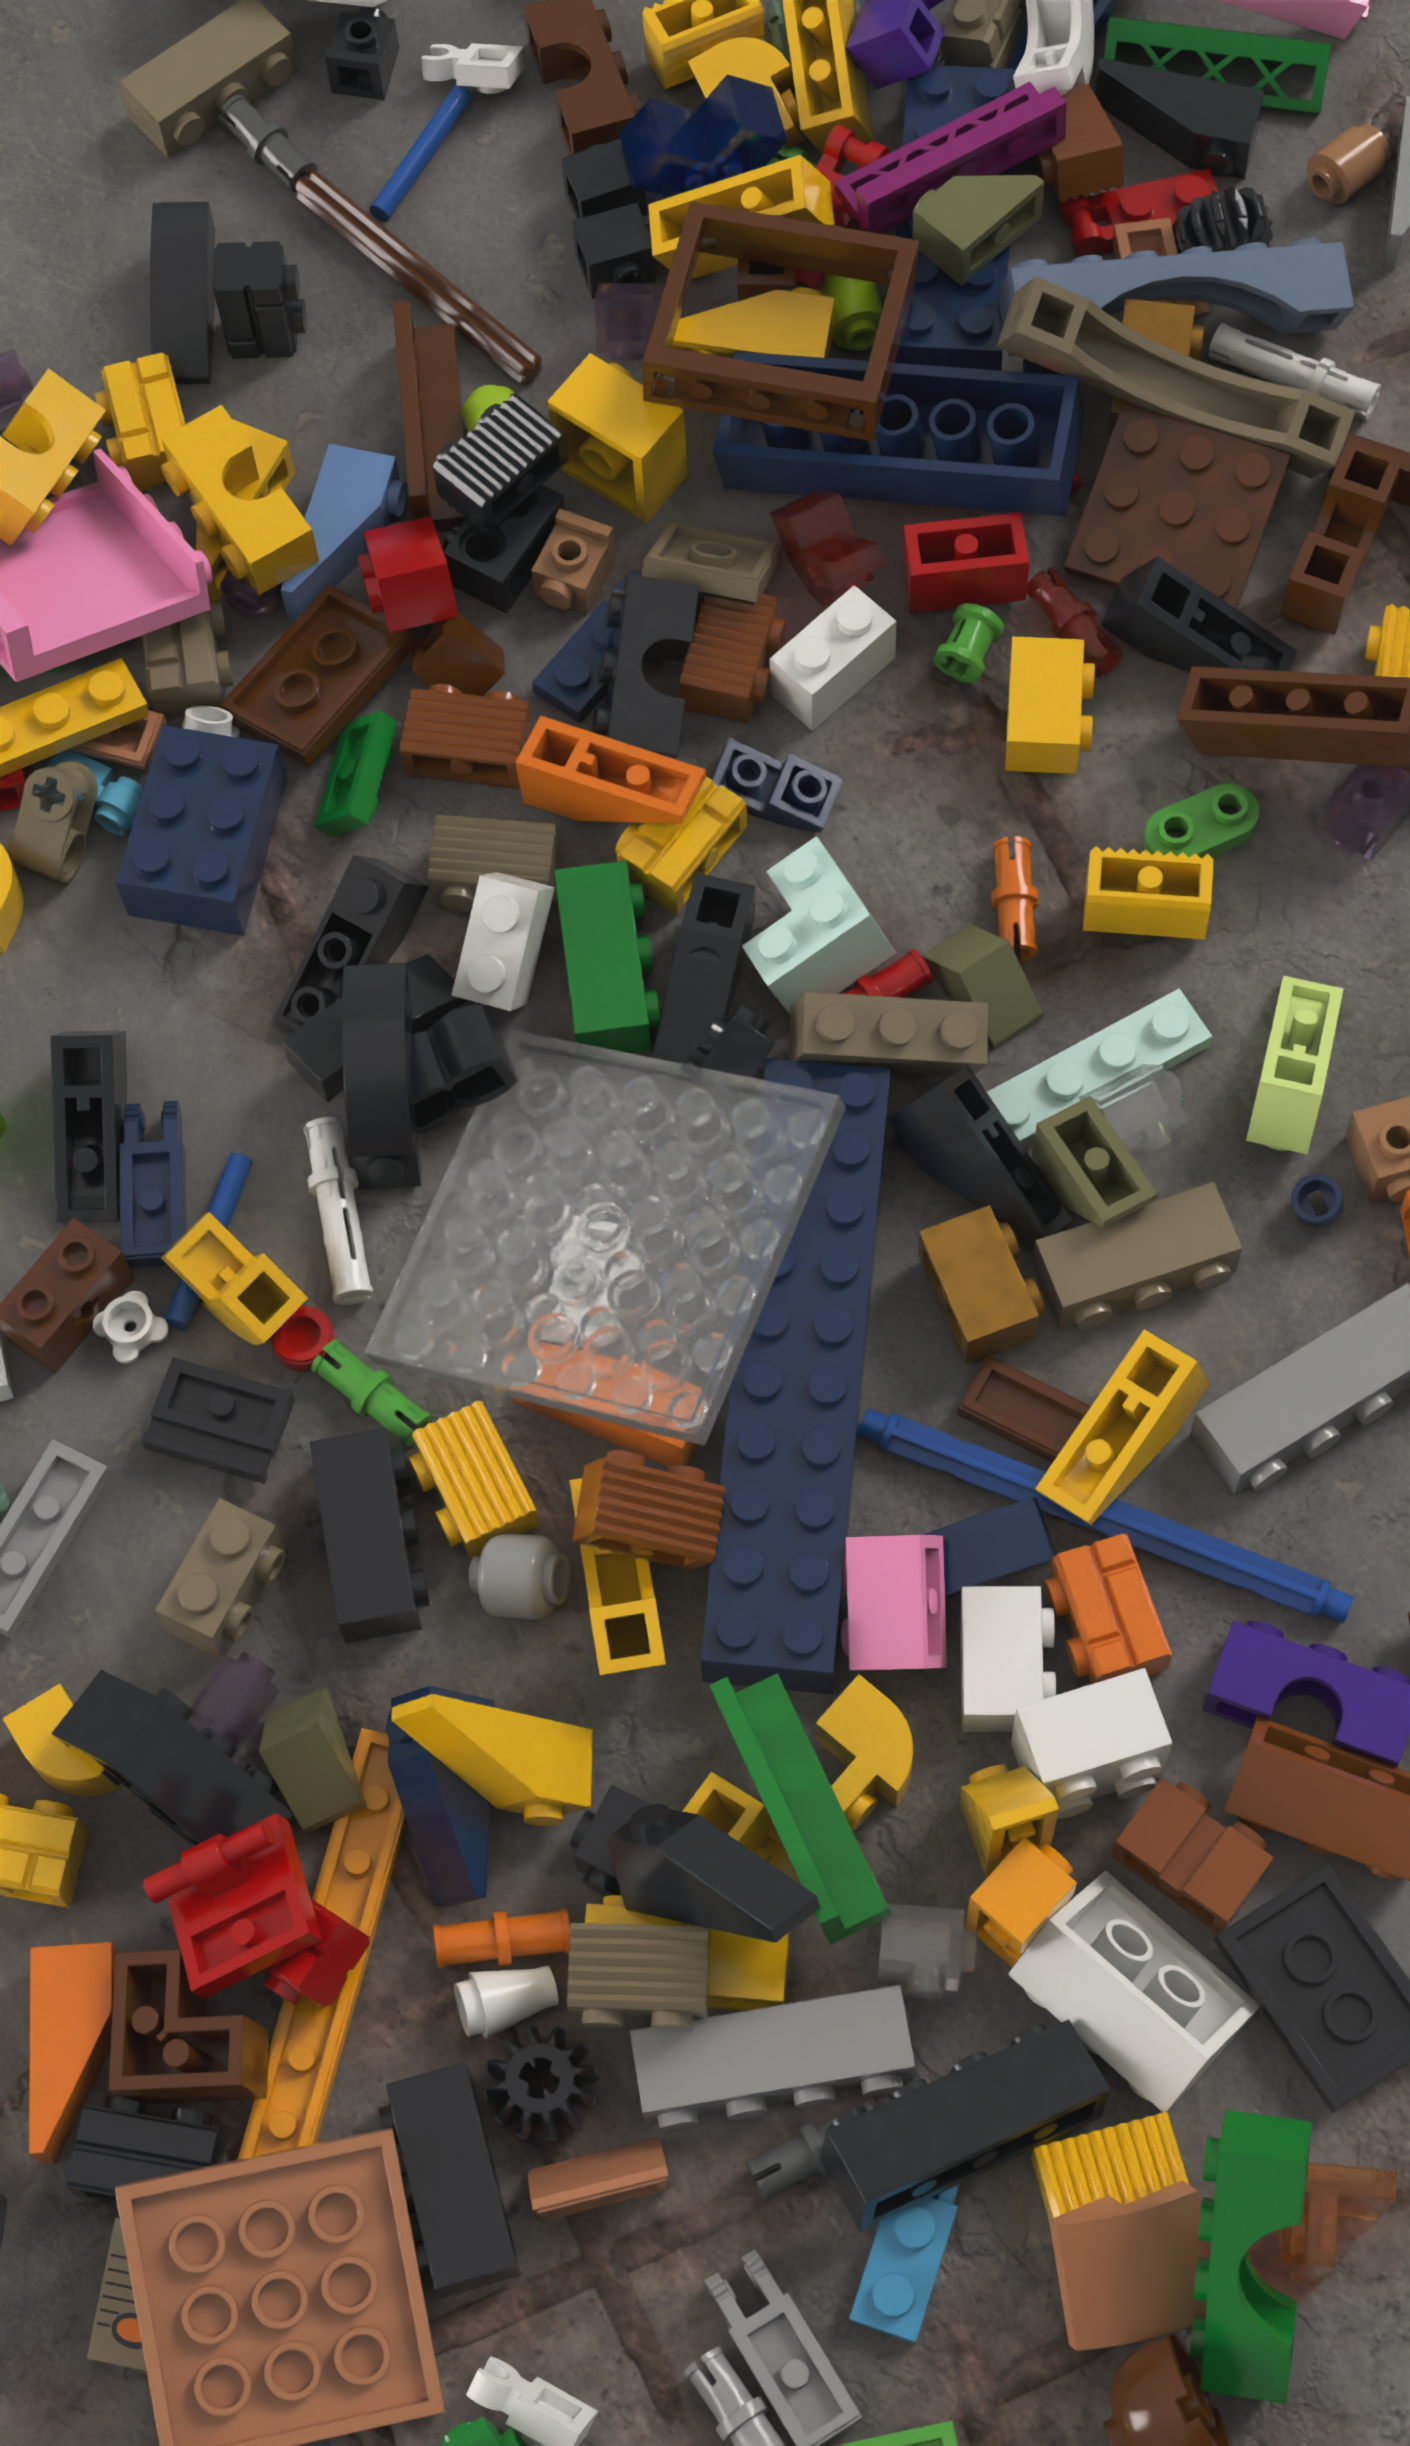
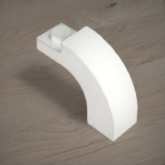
(1058, 45)

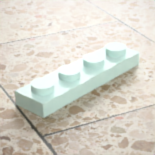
(1154, 1035)

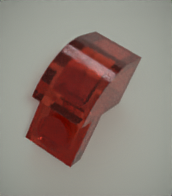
(825, 545)

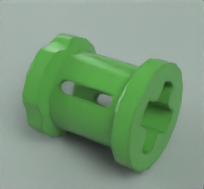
(968, 642)

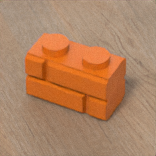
(1107, 1611)

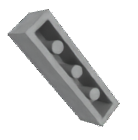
(1309, 1396)
(774, 2056)

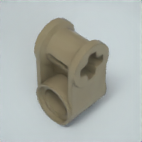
(50, 830)

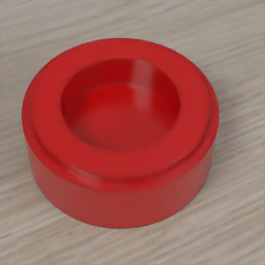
(302, 1339)

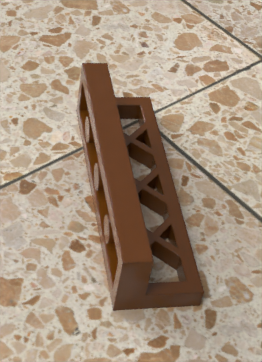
(429, 409)

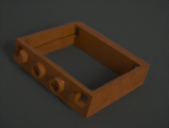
(771, 391)

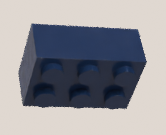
(202, 830)

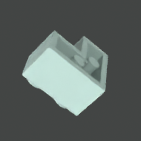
(824, 938)

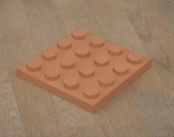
(280, 2296)

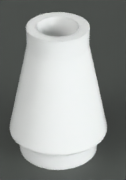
(503, 1998)

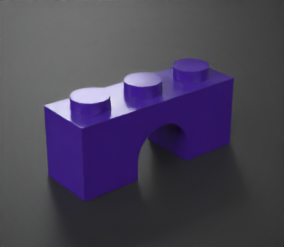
(895, 40)
(1264, 1668)

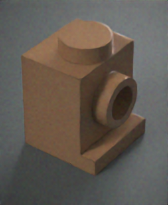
(574, 562)

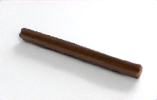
(418, 277)

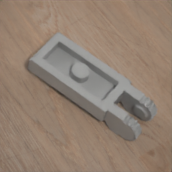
(786, 2360)

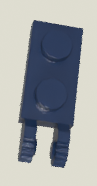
(572, 675)
(151, 1187)

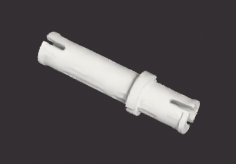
(1293, 370)
(334, 1186)

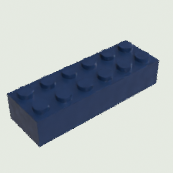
(946, 320)
(939, 442)

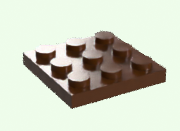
(1179, 497)

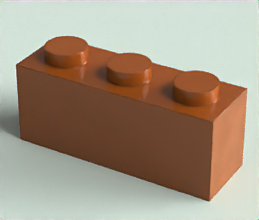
(1324, 1798)

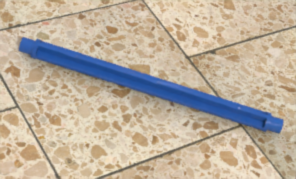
(1144, 1529)

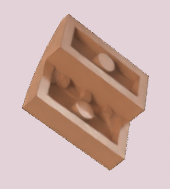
(1129, 2267)

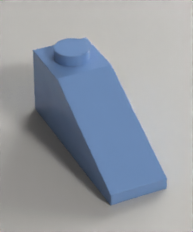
(351, 496)

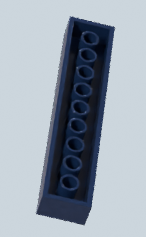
(798, 1414)

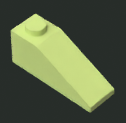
(1295, 1065)

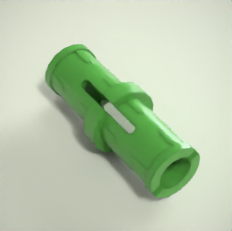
(371, 1392)

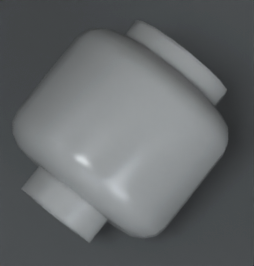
(520, 1576)

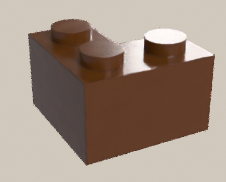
(169, 2048)

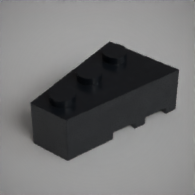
(167, 1761)

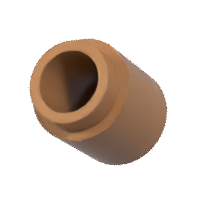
(1348, 163)

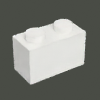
(833, 657)
(503, 941)
(1002, 1654)

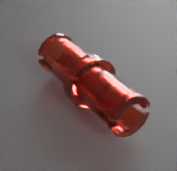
(1073, 620)

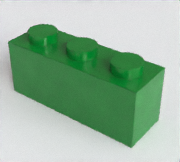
(606, 957)

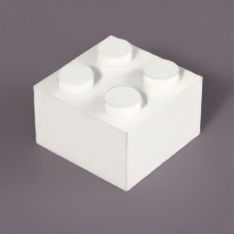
(1094, 1741)

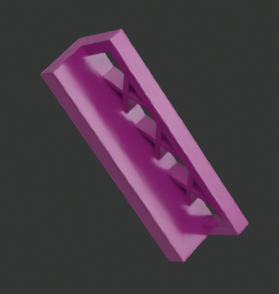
(971, 145)

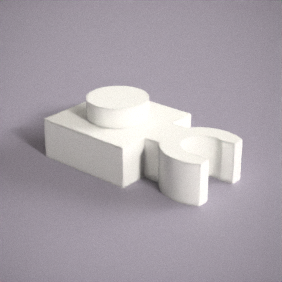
(480, 65)
(535, 2409)

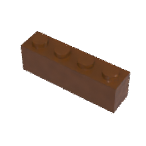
(1298, 716)

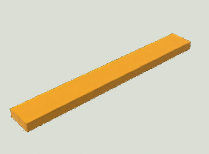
(312, 2036)

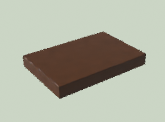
(318, 675)

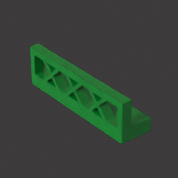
(1227, 43)
(802, 1806)

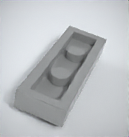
(43, 1526)

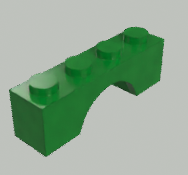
(1258, 2189)

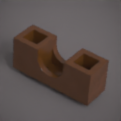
(572, 43)
(1342, 536)

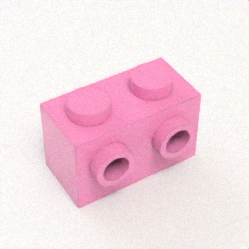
(894, 1602)

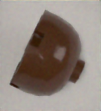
(1160, 2400)

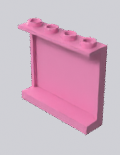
(95, 576)

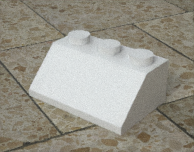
(1133, 1990)

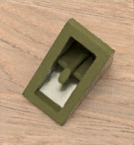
(986, 970)
(311, 1761)

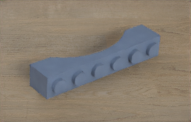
(1284, 287)

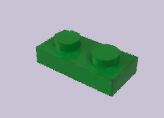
(356, 774)

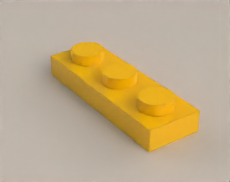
(68, 715)

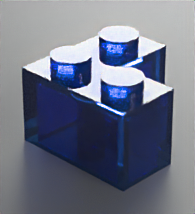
(686, 149)

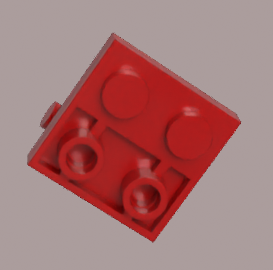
(237, 1904)

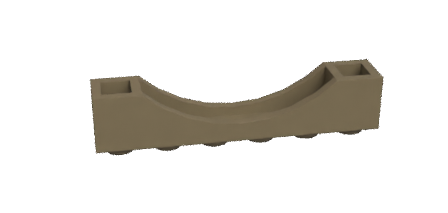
(1084, 341)

